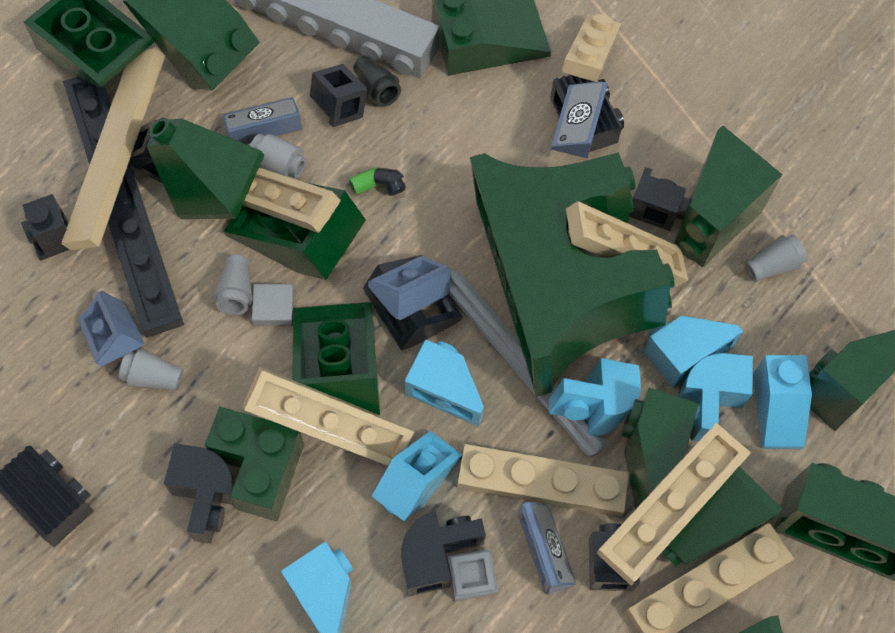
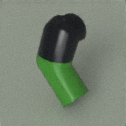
(378, 177)

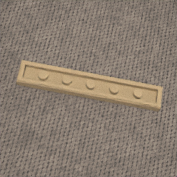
(113, 152)

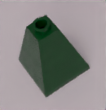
(202, 169)
(727, 515)

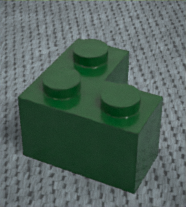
(265, 456)

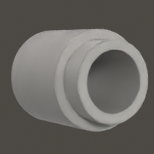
(280, 155)

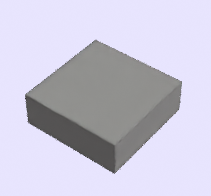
(273, 304)
(472, 575)

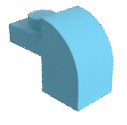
(717, 381)
(600, 400)

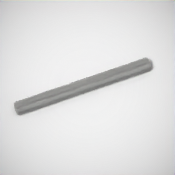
(509, 348)

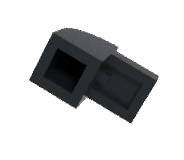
(207, 479)
(425, 549)

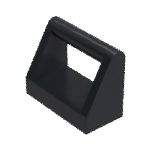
(415, 327)

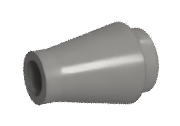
(779, 257)
(234, 290)
(149, 371)

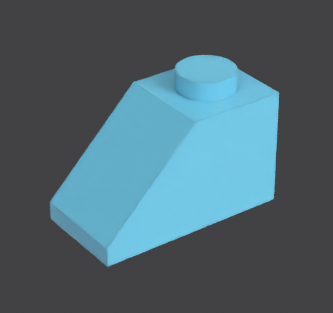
(685, 342)
(444, 382)
(783, 400)
(415, 475)
(322, 586)

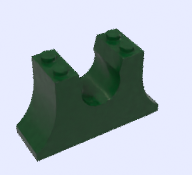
(555, 292)

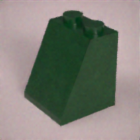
(726, 197)

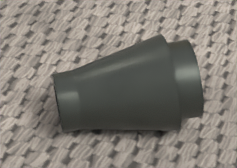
(381, 84)

